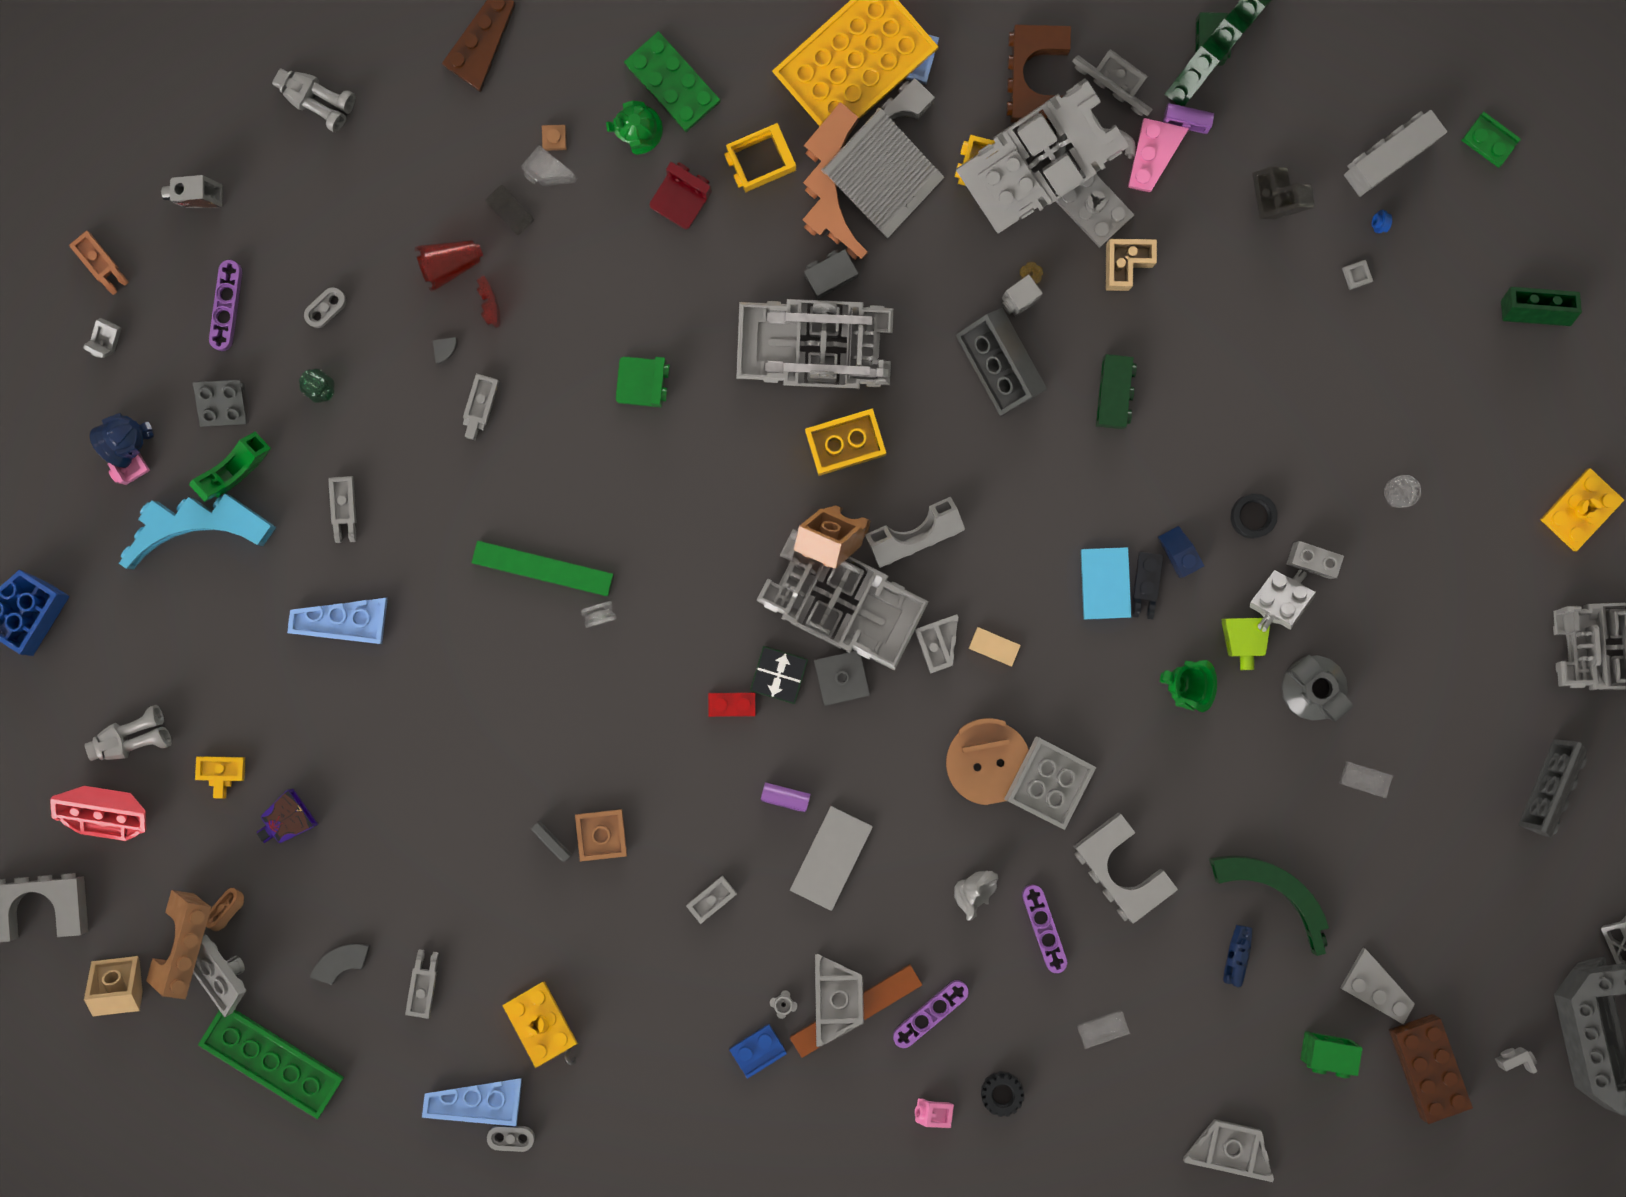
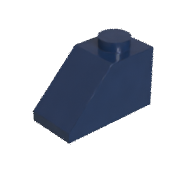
(1180, 552)

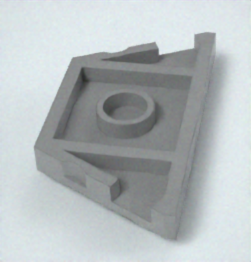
(837, 1000)
(1231, 1150)

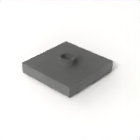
(841, 678)

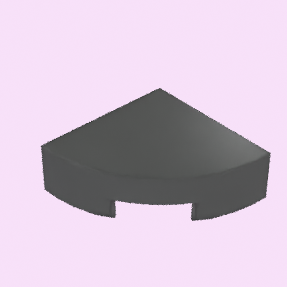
(444, 349)

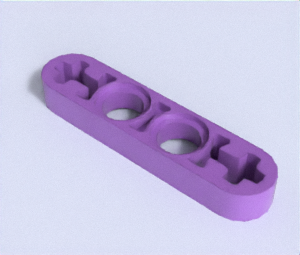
(228, 305)
(1042, 929)
(928, 1011)

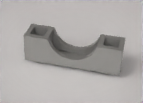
(911, 101)
(941, 522)

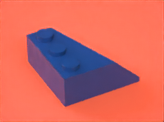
(28, 611)

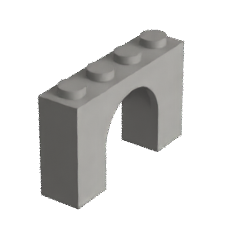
(65, 894)
(1132, 901)

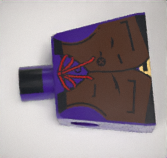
(286, 818)

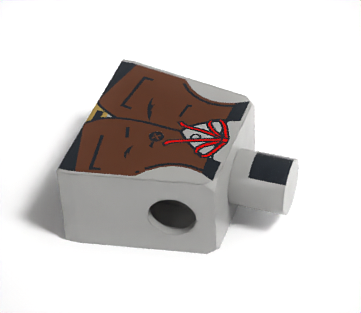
(193, 192)

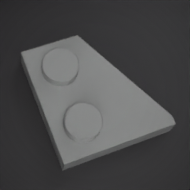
(938, 643)

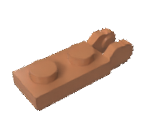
(97, 260)

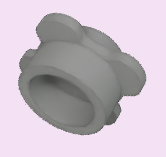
(783, 1011)

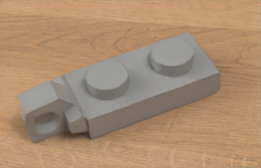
(479, 404)

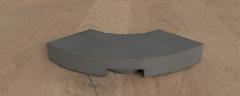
(339, 960)

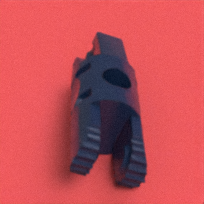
(1238, 956)

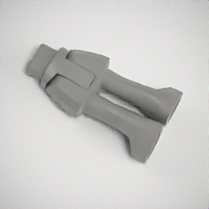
(300, 89)
(113, 740)

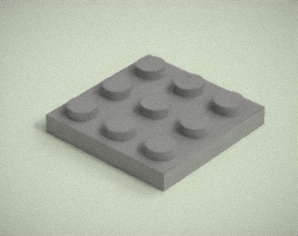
(1050, 783)

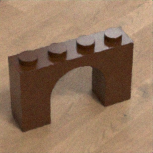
(1027, 43)

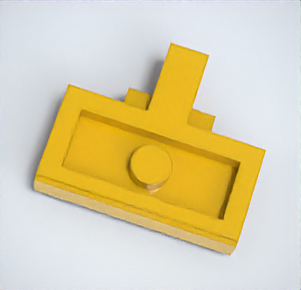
(220, 772)

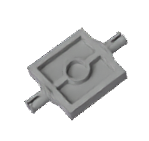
(1282, 600)

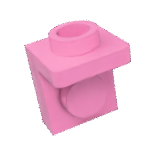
(934, 1113)

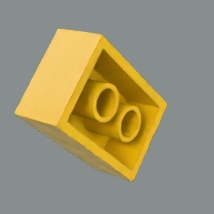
(845, 442)

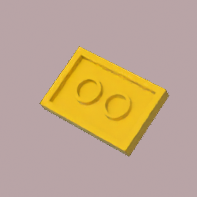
(1582, 509)
(540, 1024)

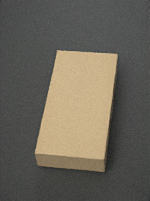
(994, 646)

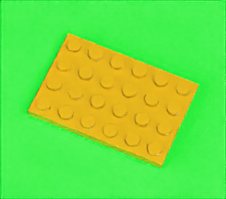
(855, 58)

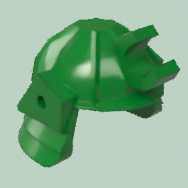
(638, 126)
(1192, 685)

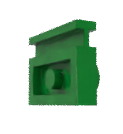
(1491, 139)

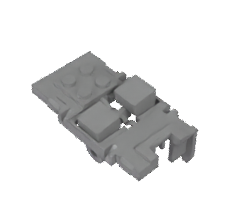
(1006, 183)

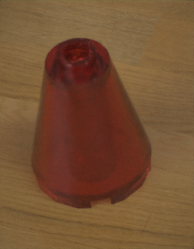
(447, 261)

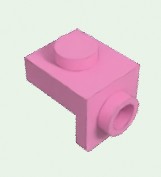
(132, 472)

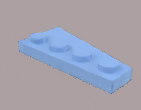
(346, 621)
(482, 1103)

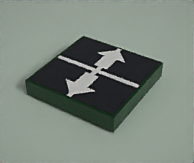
(778, 675)

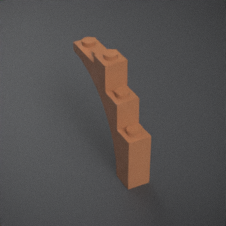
(827, 212)

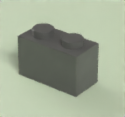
(830, 273)

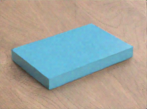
(1105, 583)

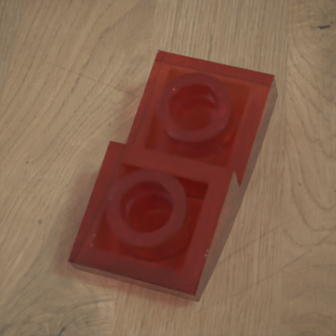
(491, 309)

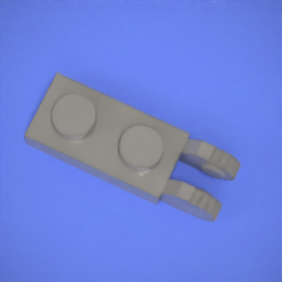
(342, 506)
(422, 986)

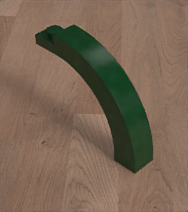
(1252, 869)

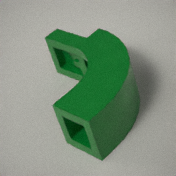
(233, 469)

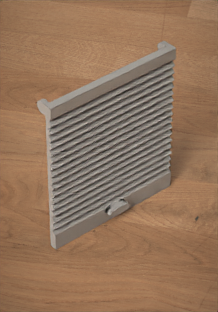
(883, 172)

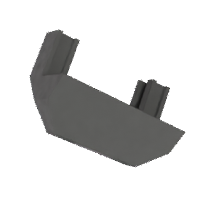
(1594, 1030)

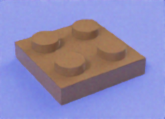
(601, 835)

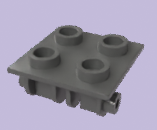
(220, 402)

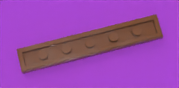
(875, 1000)

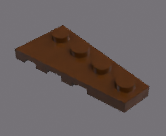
(477, 46)

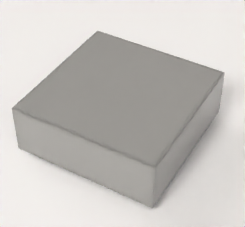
(1357, 274)

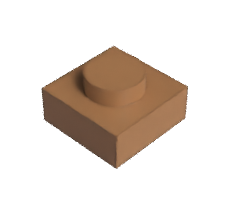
(554, 137)

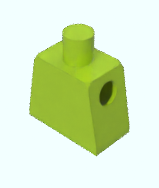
(1245, 640)

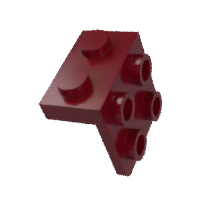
(681, 195)

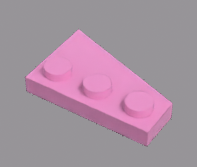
(1153, 152)

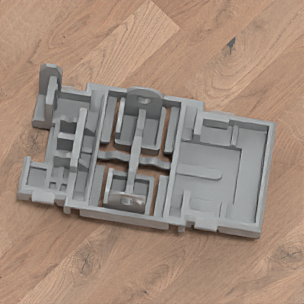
(879, 623)
(1587, 646)

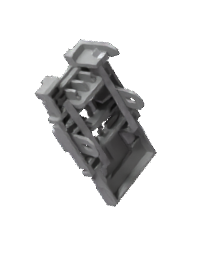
(772, 343)

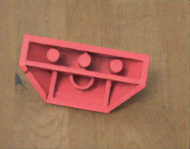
(100, 812)

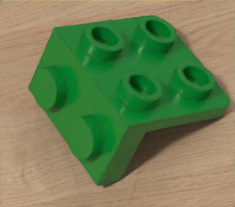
(642, 381)

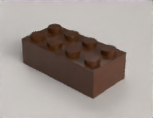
(1430, 1069)

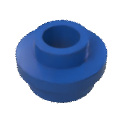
(1381, 221)

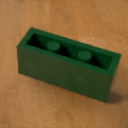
(1541, 306)
(1115, 391)

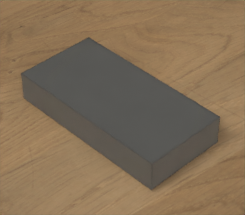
(551, 841)

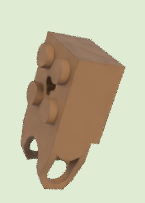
(830, 536)

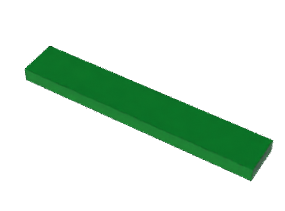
(542, 568)

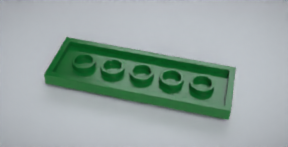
(271, 1062)

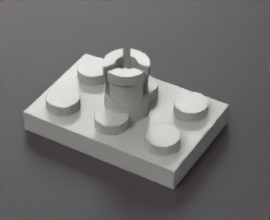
(1095, 209)
(219, 976)

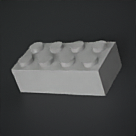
(1395, 152)

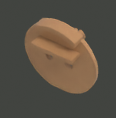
(984, 743)

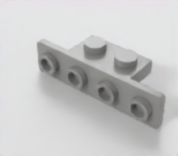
(1117, 76)

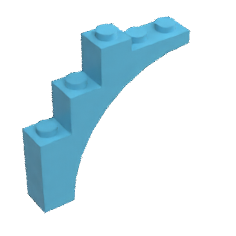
(163, 524)

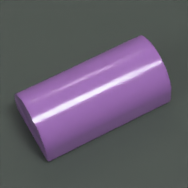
(1187, 117)
(785, 797)

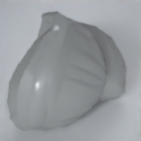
(975, 891)

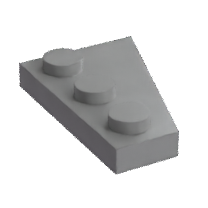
(1375, 987)

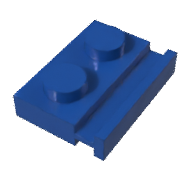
(758, 1051)

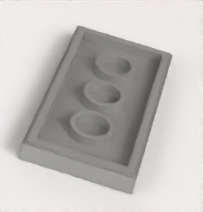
(831, 858)

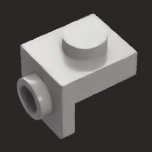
(103, 338)
(1513, 1057)

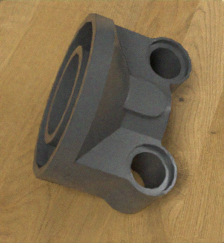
(1298, 689)

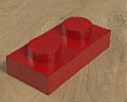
(731, 704)

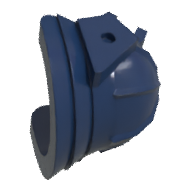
(119, 439)

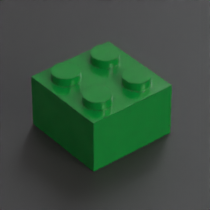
(1331, 1054)

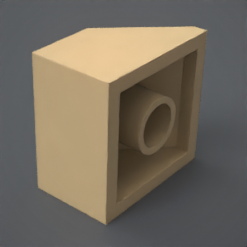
(114, 986)

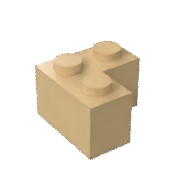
(1123, 256)

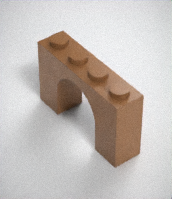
(174, 975)

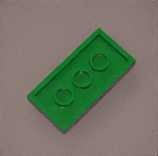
(672, 81)

